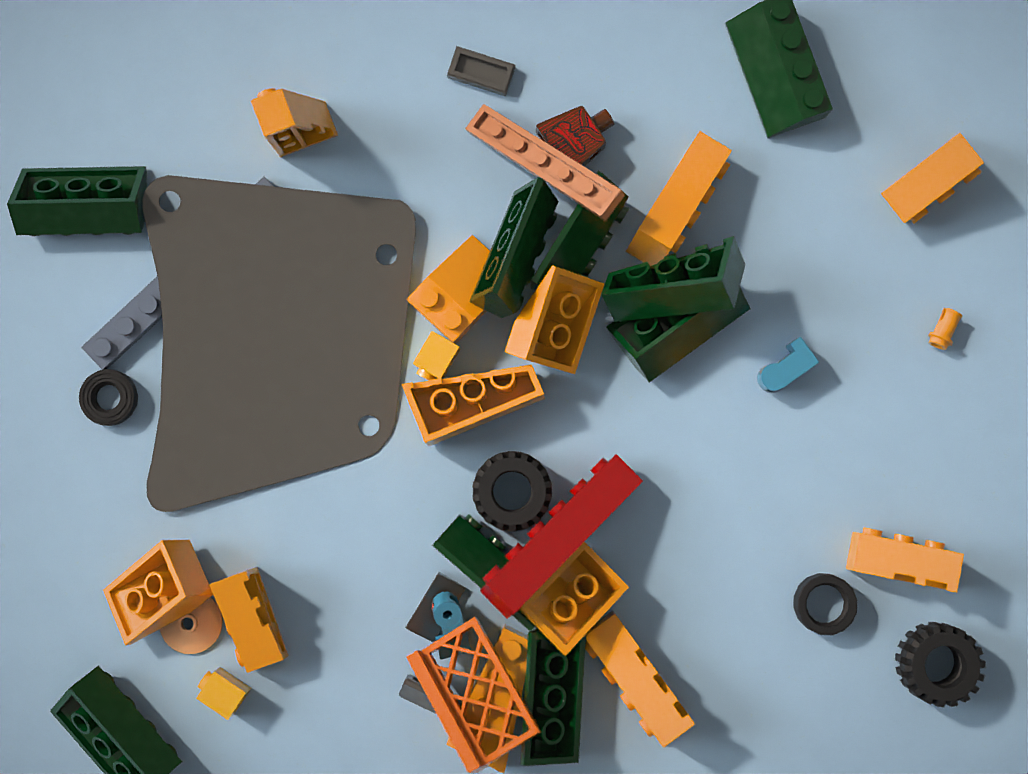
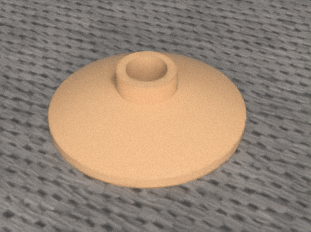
(204, 633)

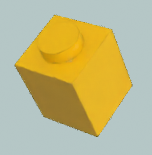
(435, 357)
(222, 692)

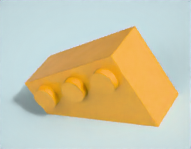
(292, 120)
(933, 179)
(904, 560)
(249, 619)

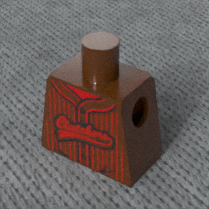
(576, 133)

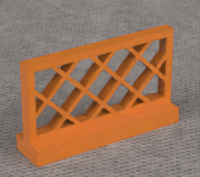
(453, 715)

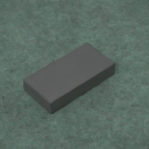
(481, 71)

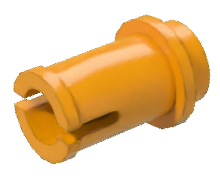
(945, 329)

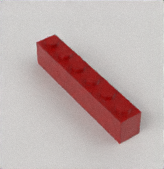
(560, 537)

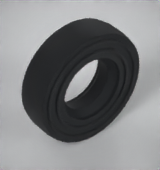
(90, 389)

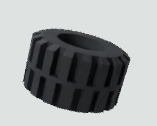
(540, 491)
(964, 672)

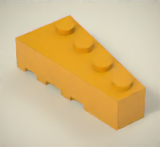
(679, 199)
(470, 400)
(512, 650)
(638, 679)

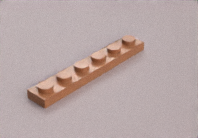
(546, 162)

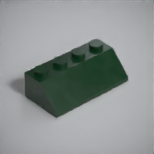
(778, 66)
(78, 200)
(580, 240)
(515, 249)
(662, 341)
(474, 553)
(554, 701)
(112, 728)

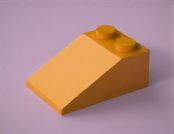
(447, 291)
(556, 320)
(157, 590)
(574, 598)

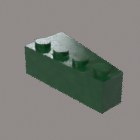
(676, 285)

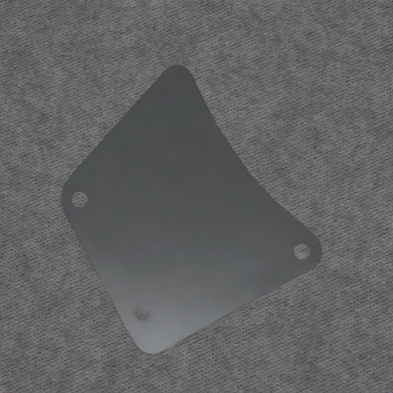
(272, 333)

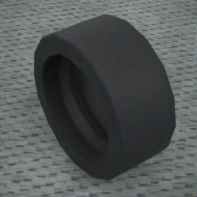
(849, 604)

